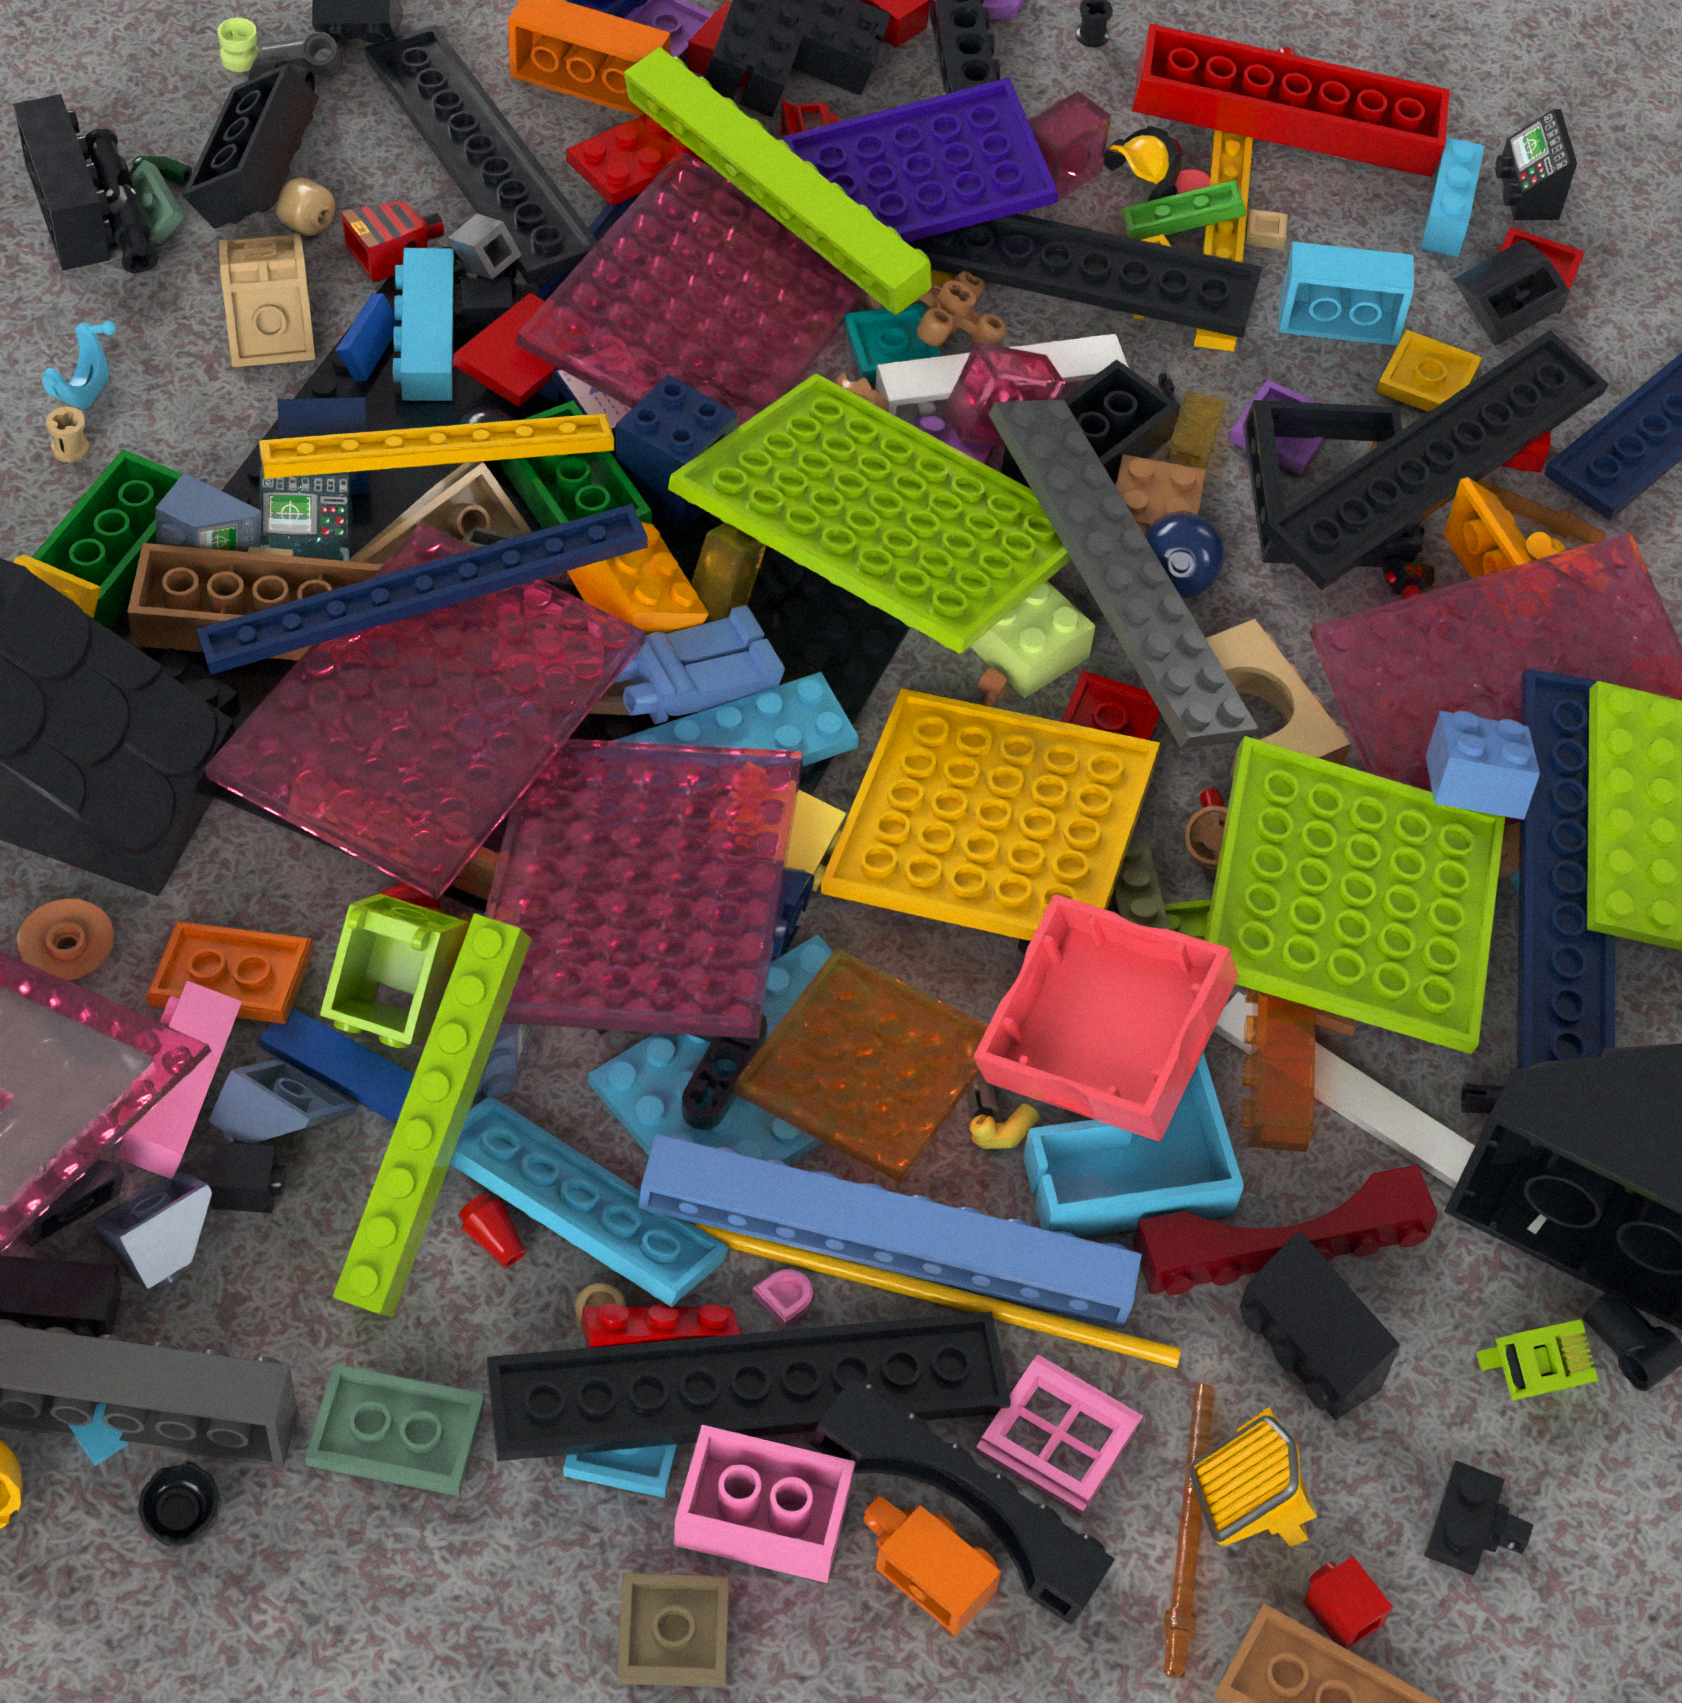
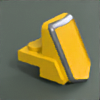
(1254, 1484)

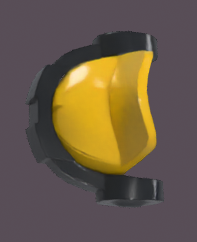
(1151, 156)

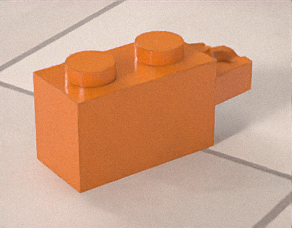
(932, 1563)

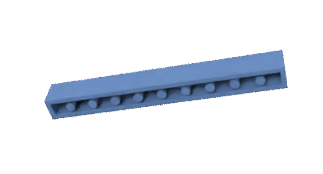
(890, 1230)

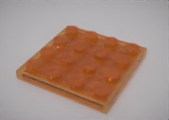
(865, 1065)

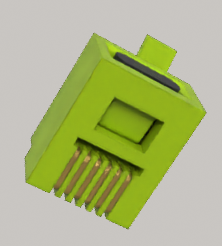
(1542, 1359)

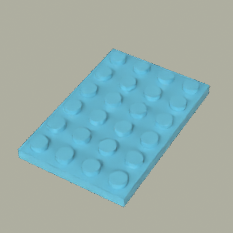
(649, 1079)

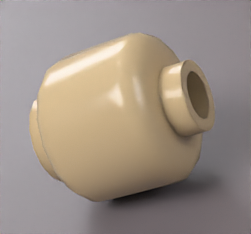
(304, 205)

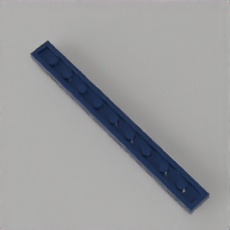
(421, 588)

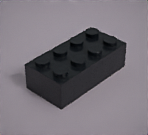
(251, 147)
(64, 181)
(1118, 417)

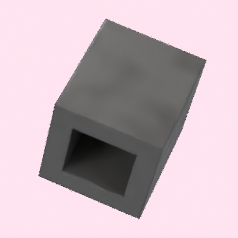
(484, 246)

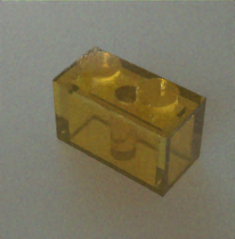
(726, 570)

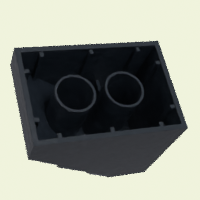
(96, 741)
(1597, 1158)

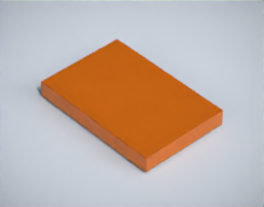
(240, 963)

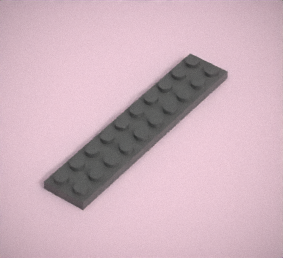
(1123, 573)

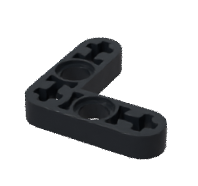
(732, 1048)

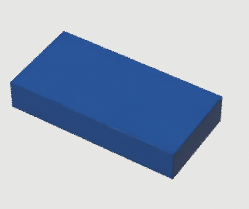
(368, 337)

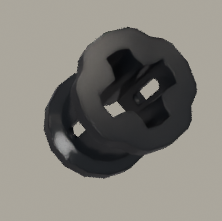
(1094, 21)

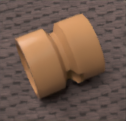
(1205, 835)

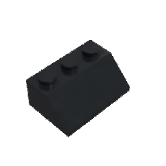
(1319, 1328)

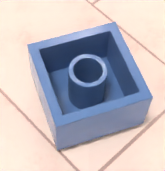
(1482, 764)

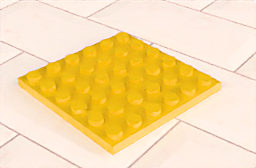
(989, 815)

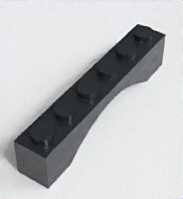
(1051, 1558)

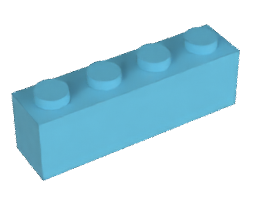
(426, 324)

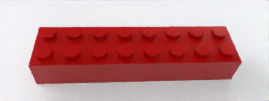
(1291, 100)

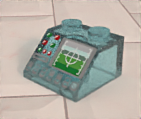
(308, 515)

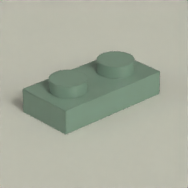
(156, 201)

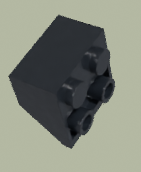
(1513, 291)

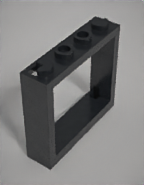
(1313, 420)

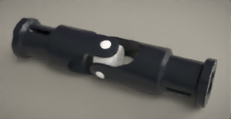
(125, 213)

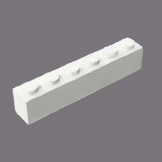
(927, 383)

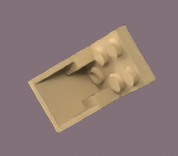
(266, 300)

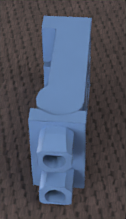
(700, 667)

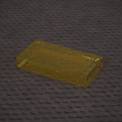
(1196, 429)

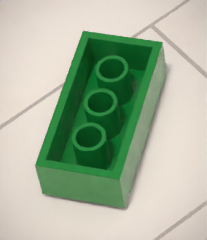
(572, 484)
(107, 529)

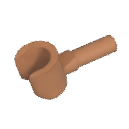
(994, 686)

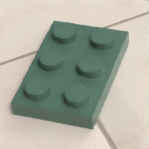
(395, 1429)

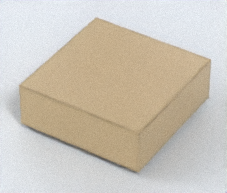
(1266, 229)

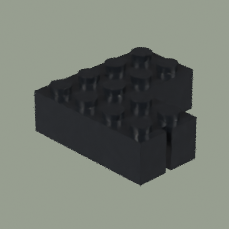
(818, 37)

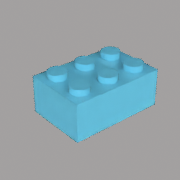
(1346, 293)

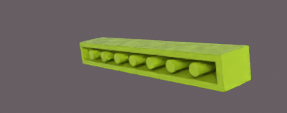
(433, 1116)

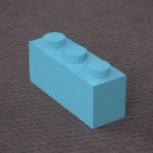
(1452, 197)

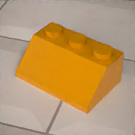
(1483, 532)

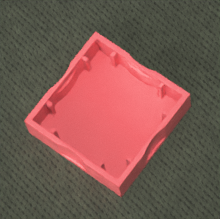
(1107, 1017)

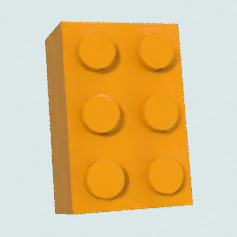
(642, 588)

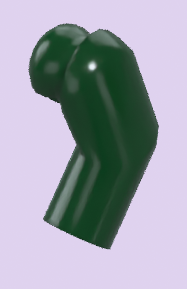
(168, 167)

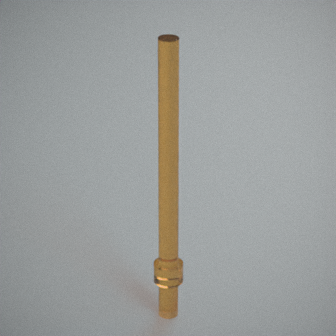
(1562, 522)
(1180, 1619)

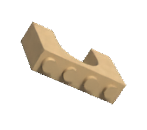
(1261, 669)

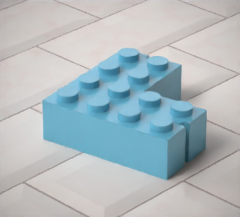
(1108, 1178)

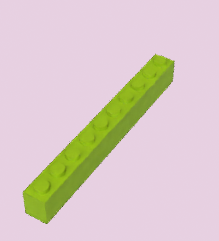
(779, 180)

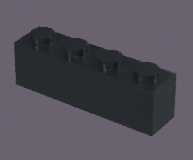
(60, 1295)

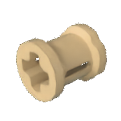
(61, 428)

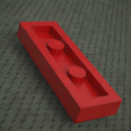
(633, 1325)

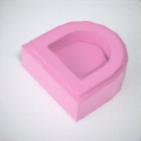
(785, 1295)

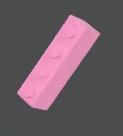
(164, 1131)

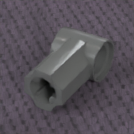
(302, 53)

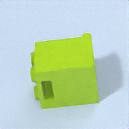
(394, 947)

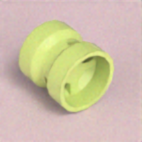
(236, 50)

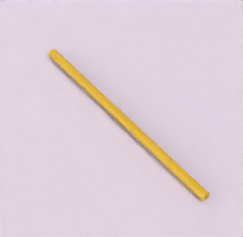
(951, 1297)

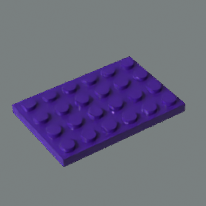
(935, 161)

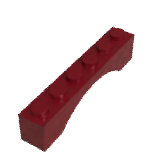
(1193, 1251)

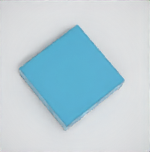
(97, 1438)

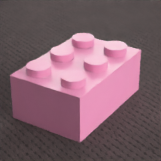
(764, 1503)

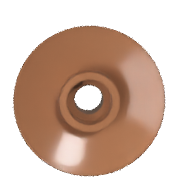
(63, 924)

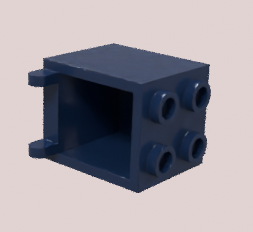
(661, 437)

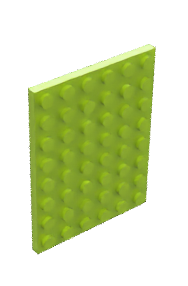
(879, 510)

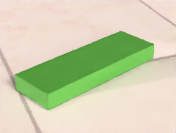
(1184, 211)

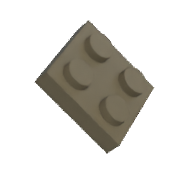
(673, 1630)

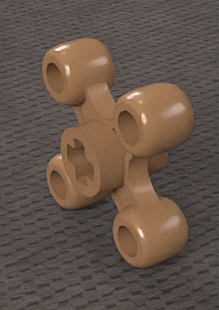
(953, 309)

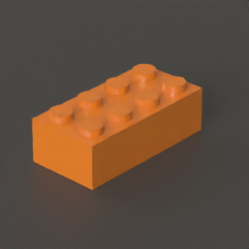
(579, 50)

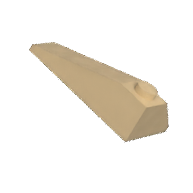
(454, 505)

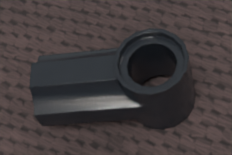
(1643, 1351)

